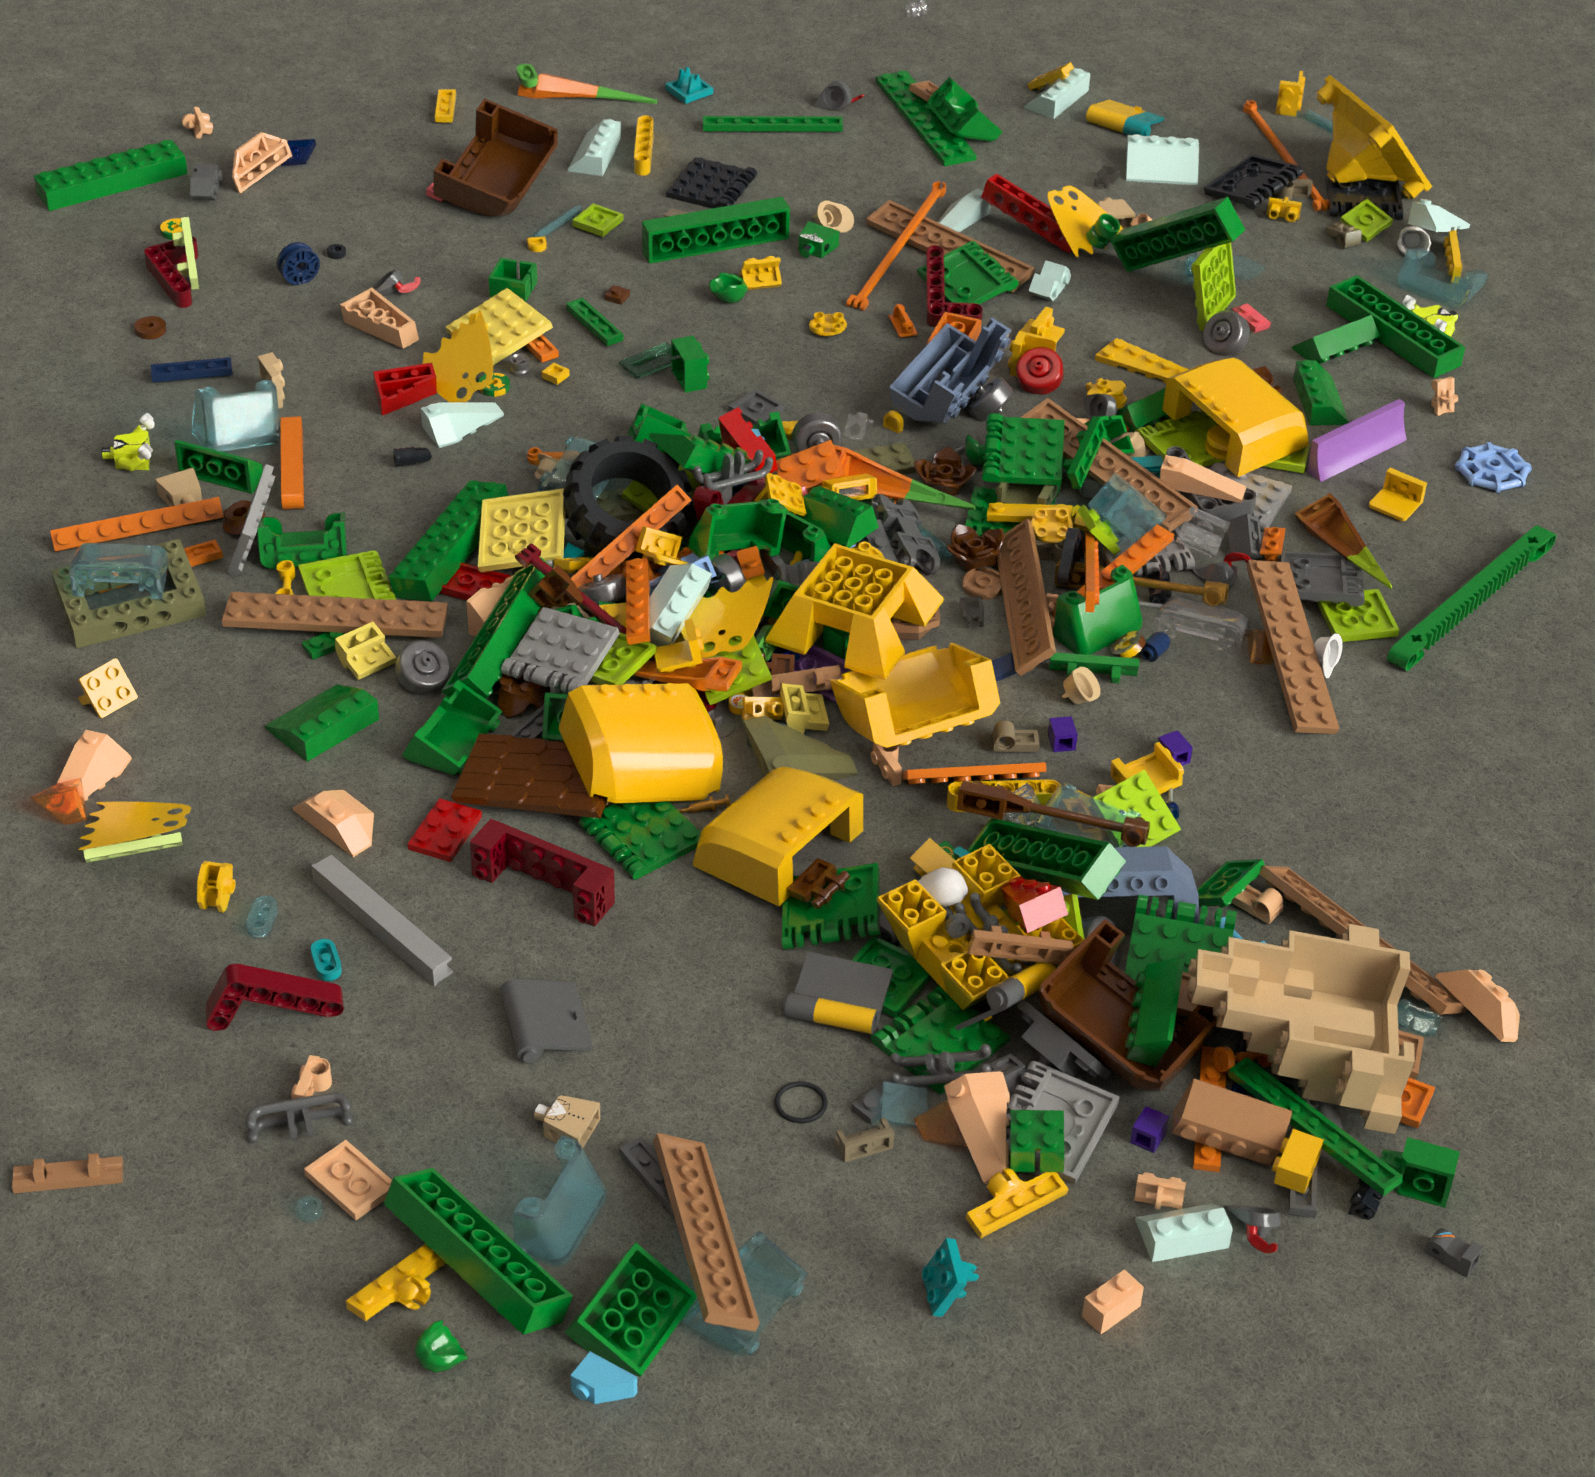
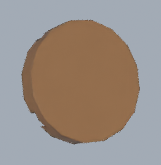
(982, 583)

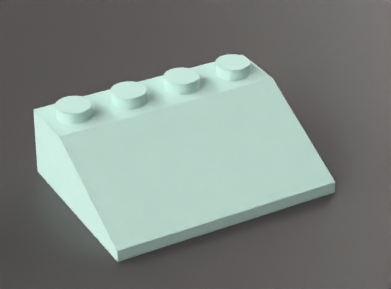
(1162, 159)

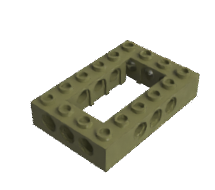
(136, 615)

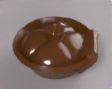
(236, 516)

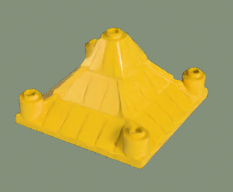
(1366, 143)

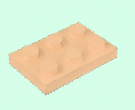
(349, 1179)

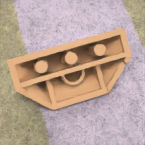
(257, 159)
(339, 819)
(1484, 1000)

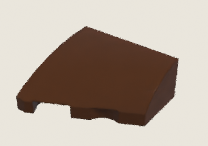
(555, 589)

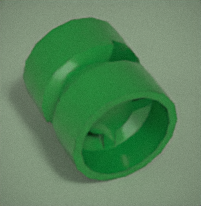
(1103, 231)

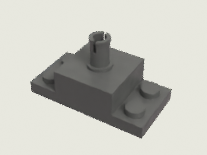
(1057, 1047)

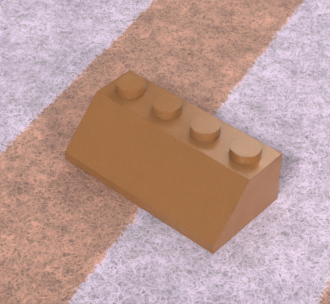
(1231, 1122)

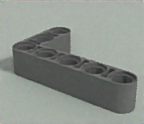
(1217, 507)

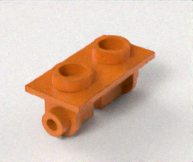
(902, 322)
(1272, 543)

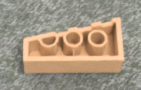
(379, 318)

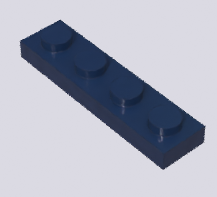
(191, 369)

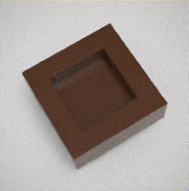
(617, 294)

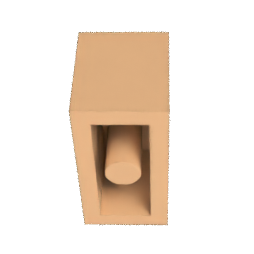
(1112, 1301)

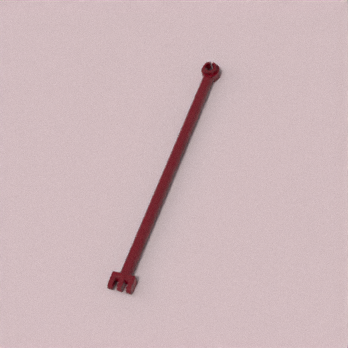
(532, 554)

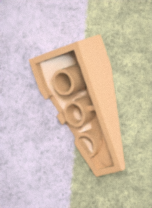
(1196, 479)
(481, 605)
(95, 761)
(981, 1114)

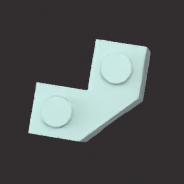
(1050, 281)

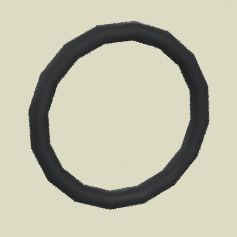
(802, 1084)

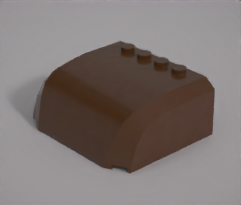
(497, 163)
(1093, 1006)

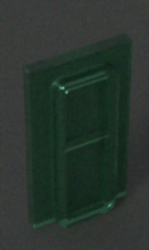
(648, 361)

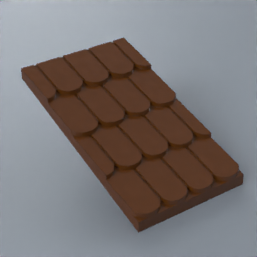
(525, 777)

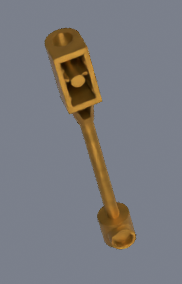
(1213, 592)

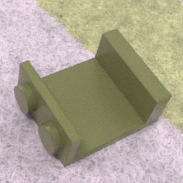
(1025, 493)

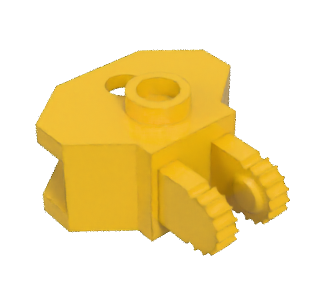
(1112, 388)
(215, 885)

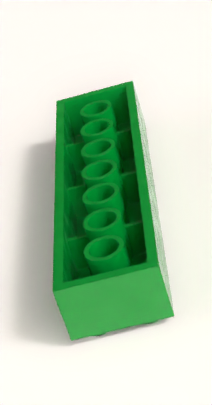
(110, 174)
(715, 229)
(1177, 234)
(1397, 326)
(444, 544)
(498, 634)
(1062, 859)
(478, 1250)

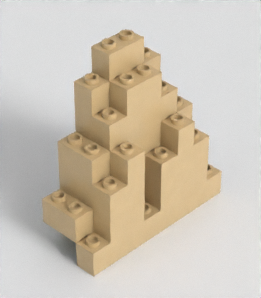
(1318, 1013)

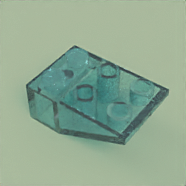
(1126, 509)

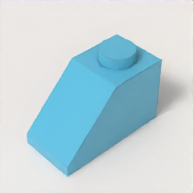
(602, 1381)

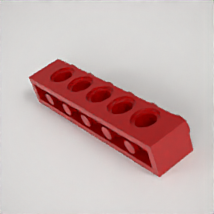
(1024, 209)

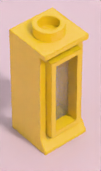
(856, 486)

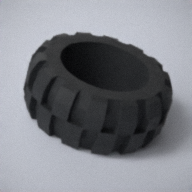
(619, 460)

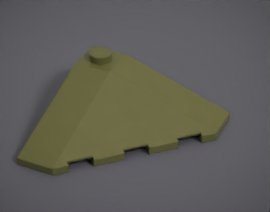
(783, 746)

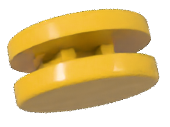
(1217, 442)

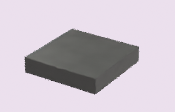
(757, 406)

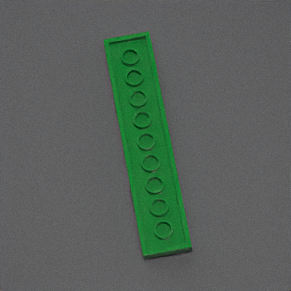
(928, 126)

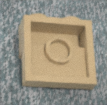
(270, 369)

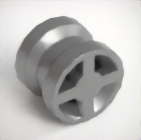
(519, 365)

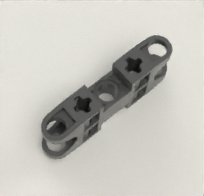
(907, 542)

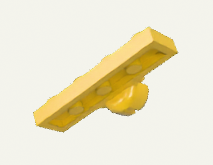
(1014, 1200)
(398, 1284)

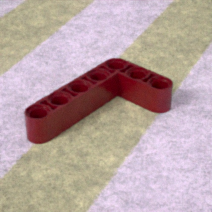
(161, 264)
(935, 291)
(706, 496)
(271, 988)

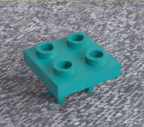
(688, 86)
(946, 1277)

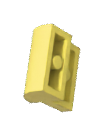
(364, 651)
(803, 709)

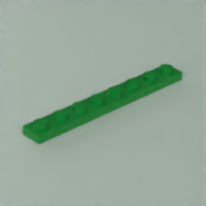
(773, 123)
(1312, 1122)

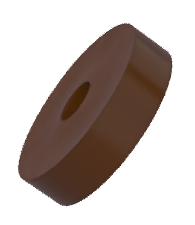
(150, 327)

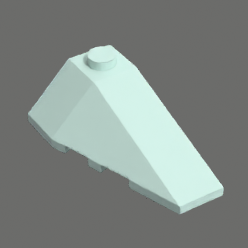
(965, 211)
(1434, 218)
(451, 421)

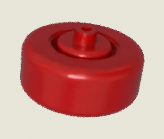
(1040, 371)

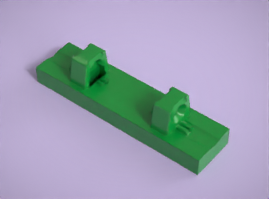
(1089, 444)
(1096, 664)

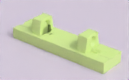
(185, 239)
(133, 847)

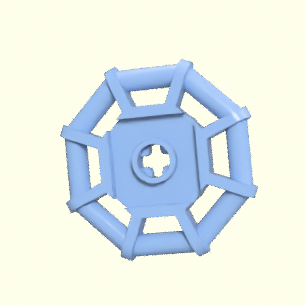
(1493, 467)

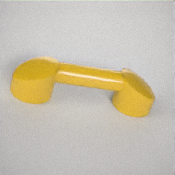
(286, 573)

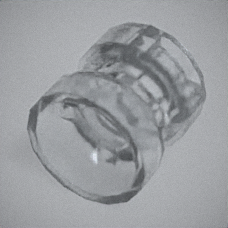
(916, 9)

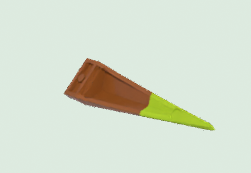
(1332, 526)

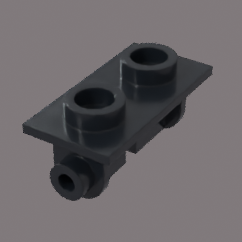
(1158, 595)
(1364, 1202)

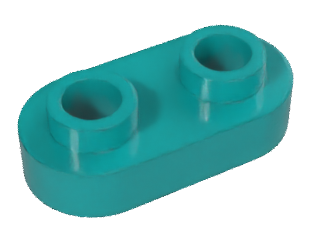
(328, 964)

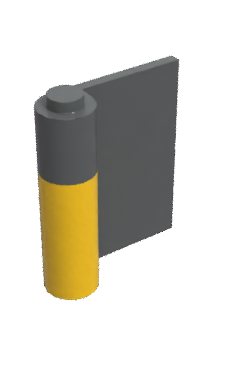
(1012, 991)
(839, 993)

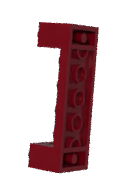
(505, 846)

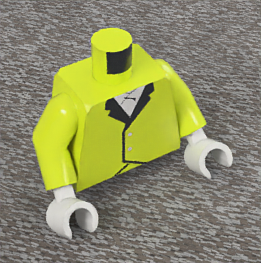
(1433, 314)
(133, 449)

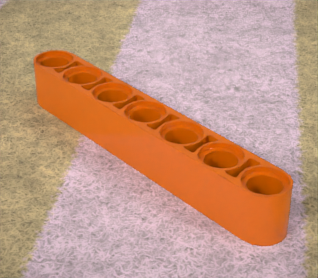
(292, 463)

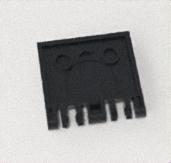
(1253, 180)
(711, 183)
(1382, 193)

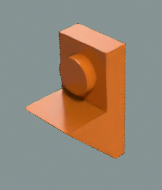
(750, 562)

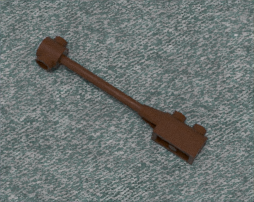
(997, 800)

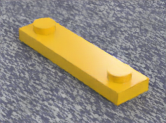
(1018, 512)

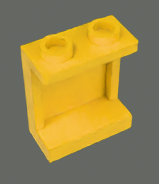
(1159, 765)

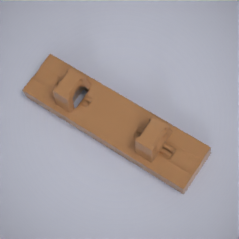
(805, 677)
(1019, 947)
(67, 1174)

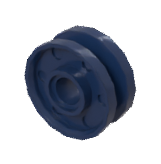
(298, 263)

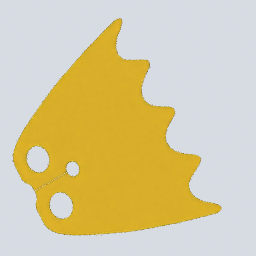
(1077, 222)
(465, 353)
(732, 611)
(132, 821)

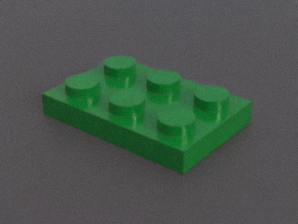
(1228, 882)

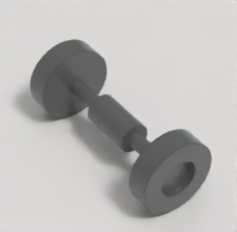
(956, 924)

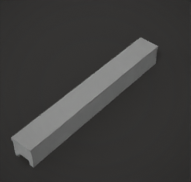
(382, 919)

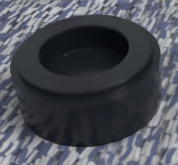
(336, 251)

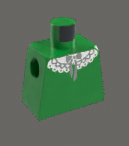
(817, 240)

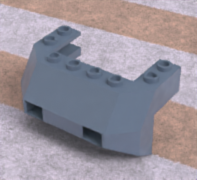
(957, 364)
(1154, 873)

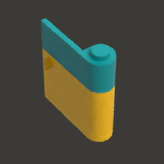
(1122, 118)

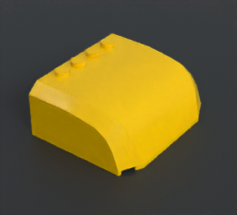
(1255, 415)
(921, 695)
(642, 742)
(769, 824)

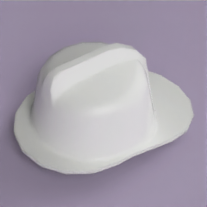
(1328, 652)

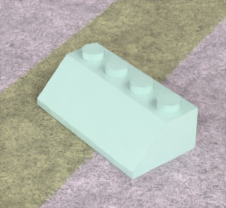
(1060, 94)
(597, 148)
(675, 601)

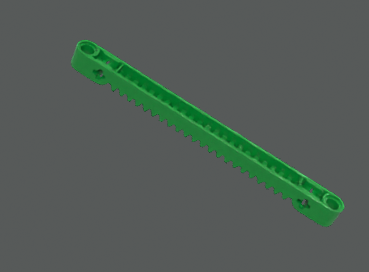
(1527, 549)

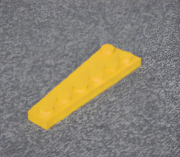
(1136, 359)

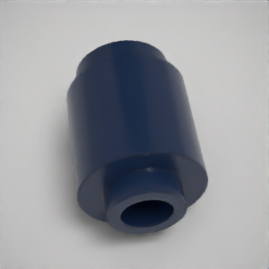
(1155, 646)

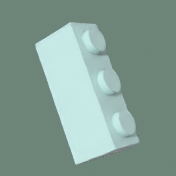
(1185, 1231)

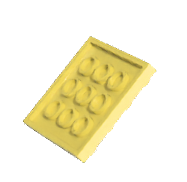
(509, 321)
(516, 522)

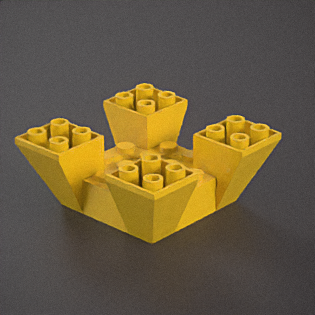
(859, 597)
(921, 927)

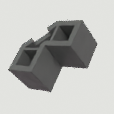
(205, 181)

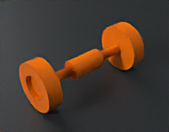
(1225, 1059)

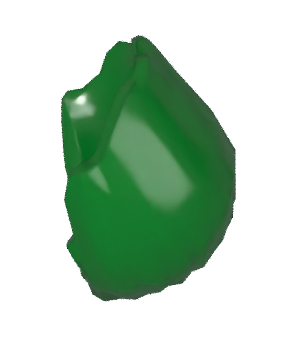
(728, 287)
(974, 451)
(438, 1349)

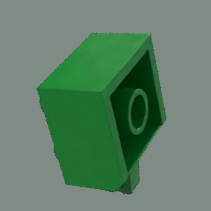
(1425, 1170)

